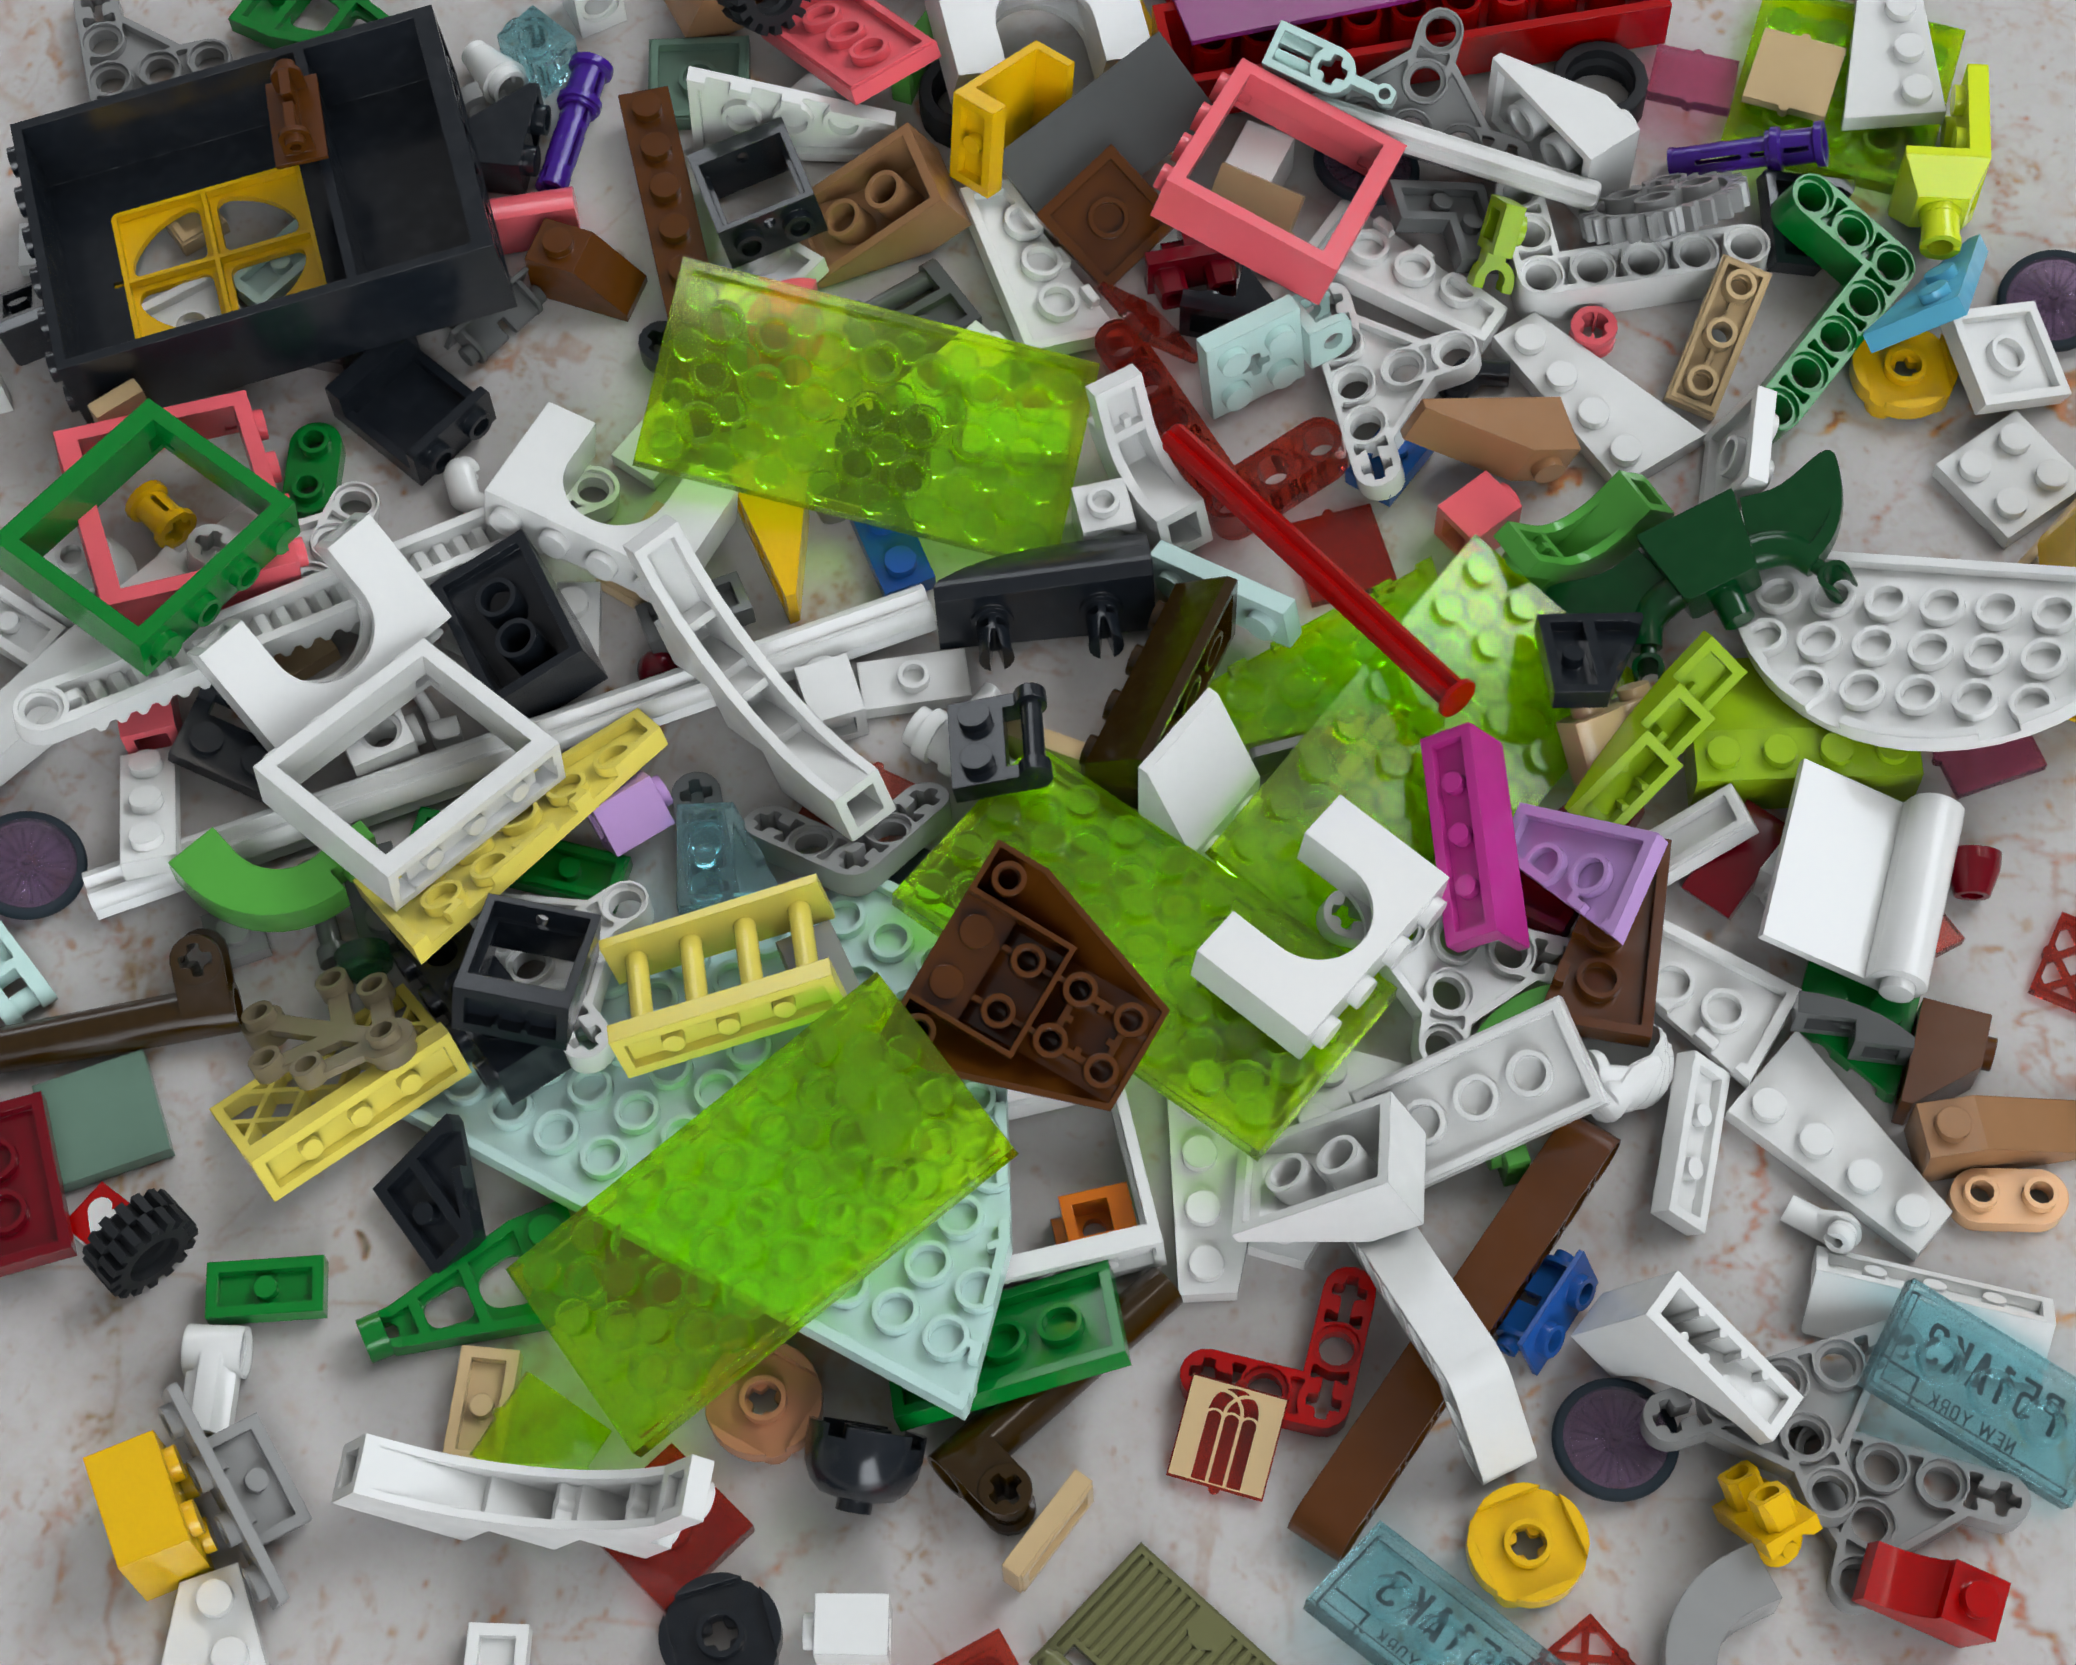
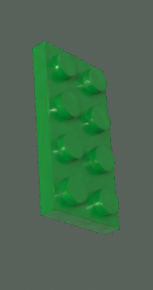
(1039, 1340)

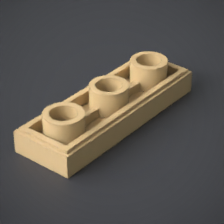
(1709, 364)

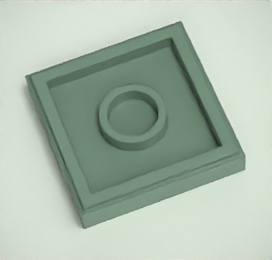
(672, 57)
(106, 1120)

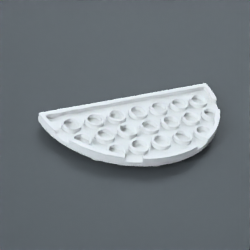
(1920, 649)

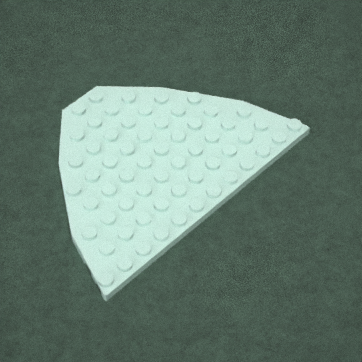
(912, 1319)

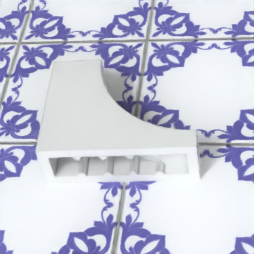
(1680, 1339)

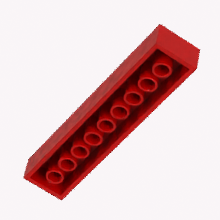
(1519, 28)

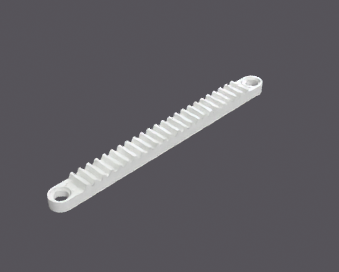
(279, 620)

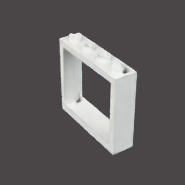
(455, 829)
(1126, 1249)

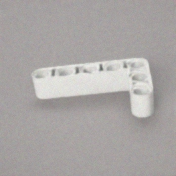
(1617, 266)
(1455, 1349)

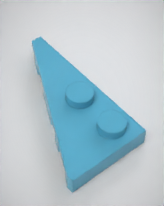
(1935, 300)

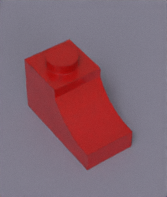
(1932, 1594)

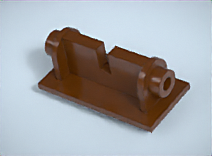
(295, 116)

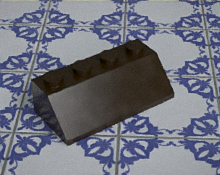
(1163, 681)

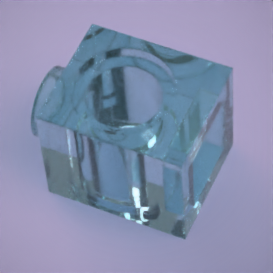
(540, 47)

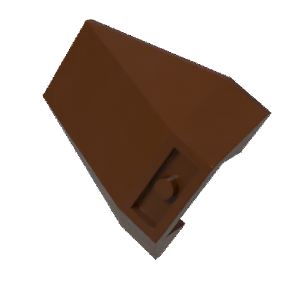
(1033, 990)

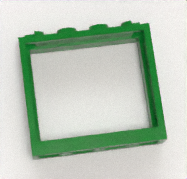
(98, 476)

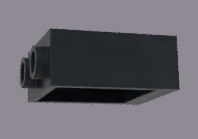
(768, 155)
(521, 1009)

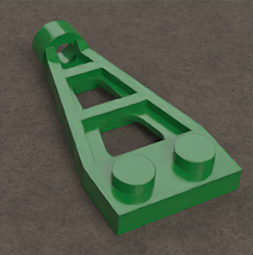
(272, 20)
(487, 1322)

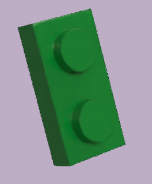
(267, 1290)

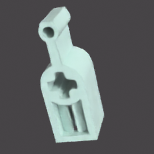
(1320, 53)

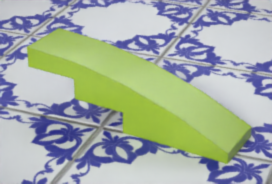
(1655, 733)

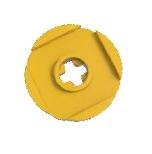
(1900, 396)
(1541, 1514)

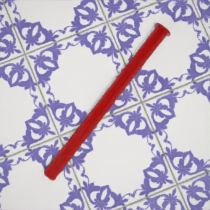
(1319, 571)

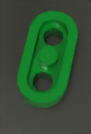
(314, 467)

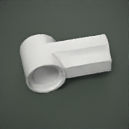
(213, 1365)

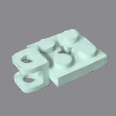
(1280, 340)

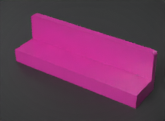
(1474, 838)

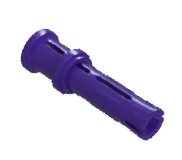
(578, 106)
(1779, 147)

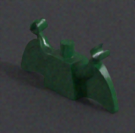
(1713, 560)

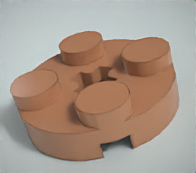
(773, 1434)

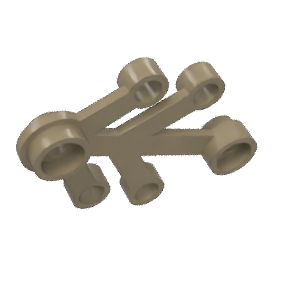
(385, 1043)

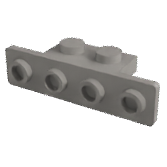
(248, 1485)

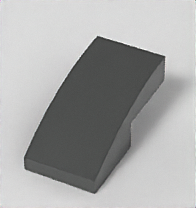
(1868, 1033)

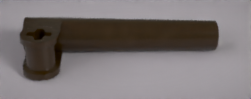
(201, 1008)
(978, 1455)

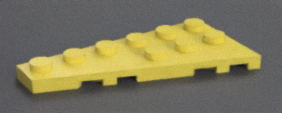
(592, 775)

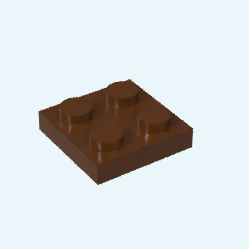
(1105, 218)

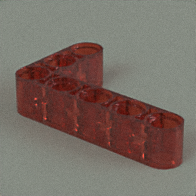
(1285, 455)

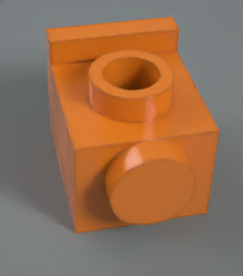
(1103, 1205)

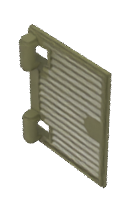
(1149, 1619)

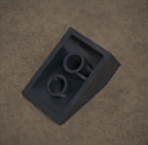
(518, 628)

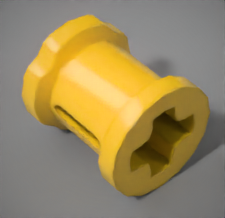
(160, 514)

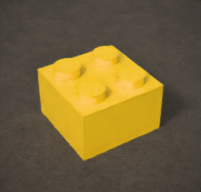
(151, 1514)

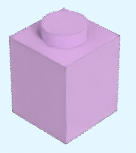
(632, 813)

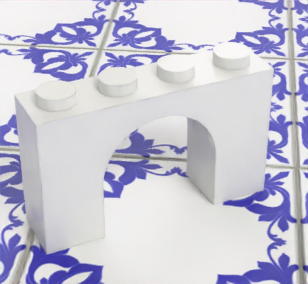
(972, 45)
(544, 468)
(393, 614)
(1301, 997)

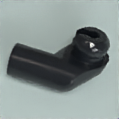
(1491, 374)

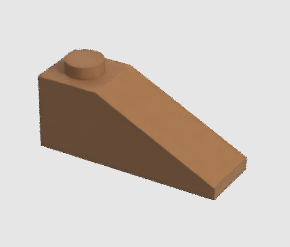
(1501, 435)
(1989, 1133)

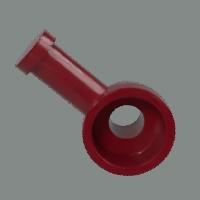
(1975, 872)

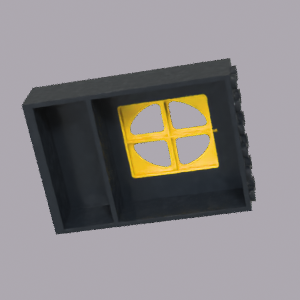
(387, 223)

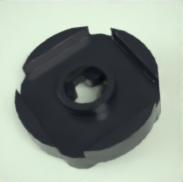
(716, 1599)

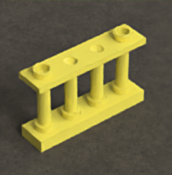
(735, 1014)

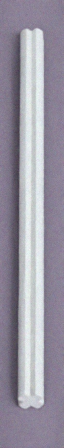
(462, 765)

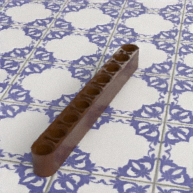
(1492, 1282)

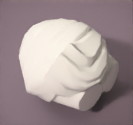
(1631, 1074)

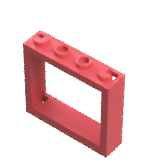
(1242, 233)
(211, 419)

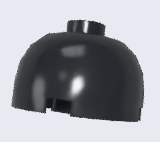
(861, 1462)

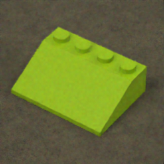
(1762, 740)

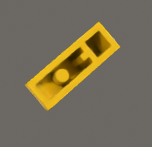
(780, 541)

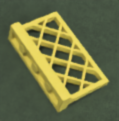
(343, 1112)

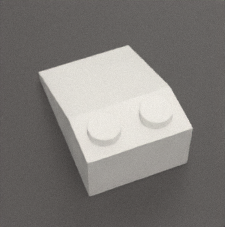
(1562, 123)
(1197, 776)
(1335, 1178)

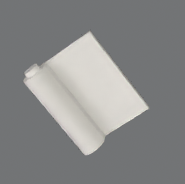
(1863, 880)

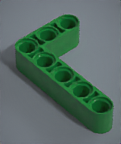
(1861, 285)

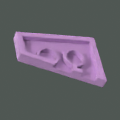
(1589, 863)

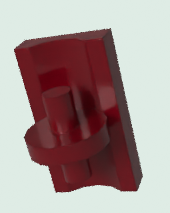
(1187, 265)

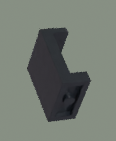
(409, 408)

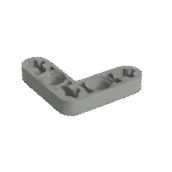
(847, 865)

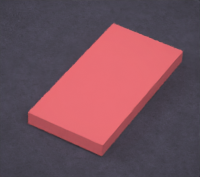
(855, 46)

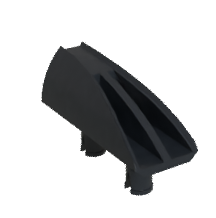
(1048, 594)

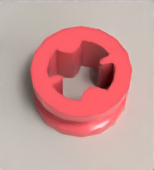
(1595, 318)

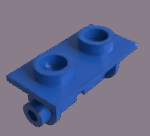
(1564, 1289)

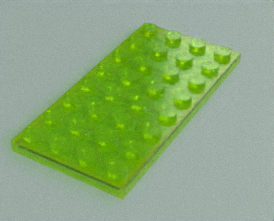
(864, 412)
(1369, 737)
(1157, 910)
(760, 1214)

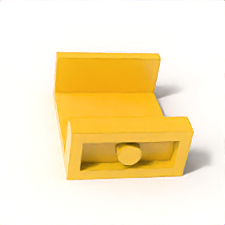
(1001, 108)

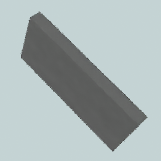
(1134, 105)

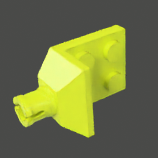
(1943, 183)

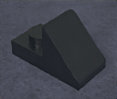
(1209, 309)
(20, 325)

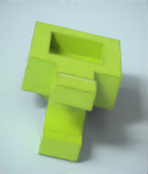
(1500, 234)

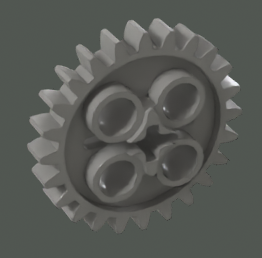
(1665, 207)

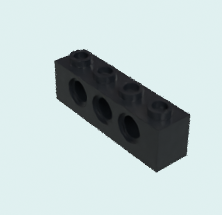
(500, 1062)

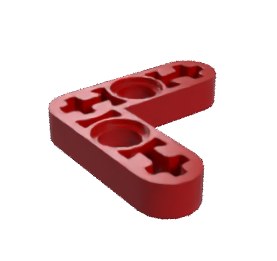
(1299, 1384)

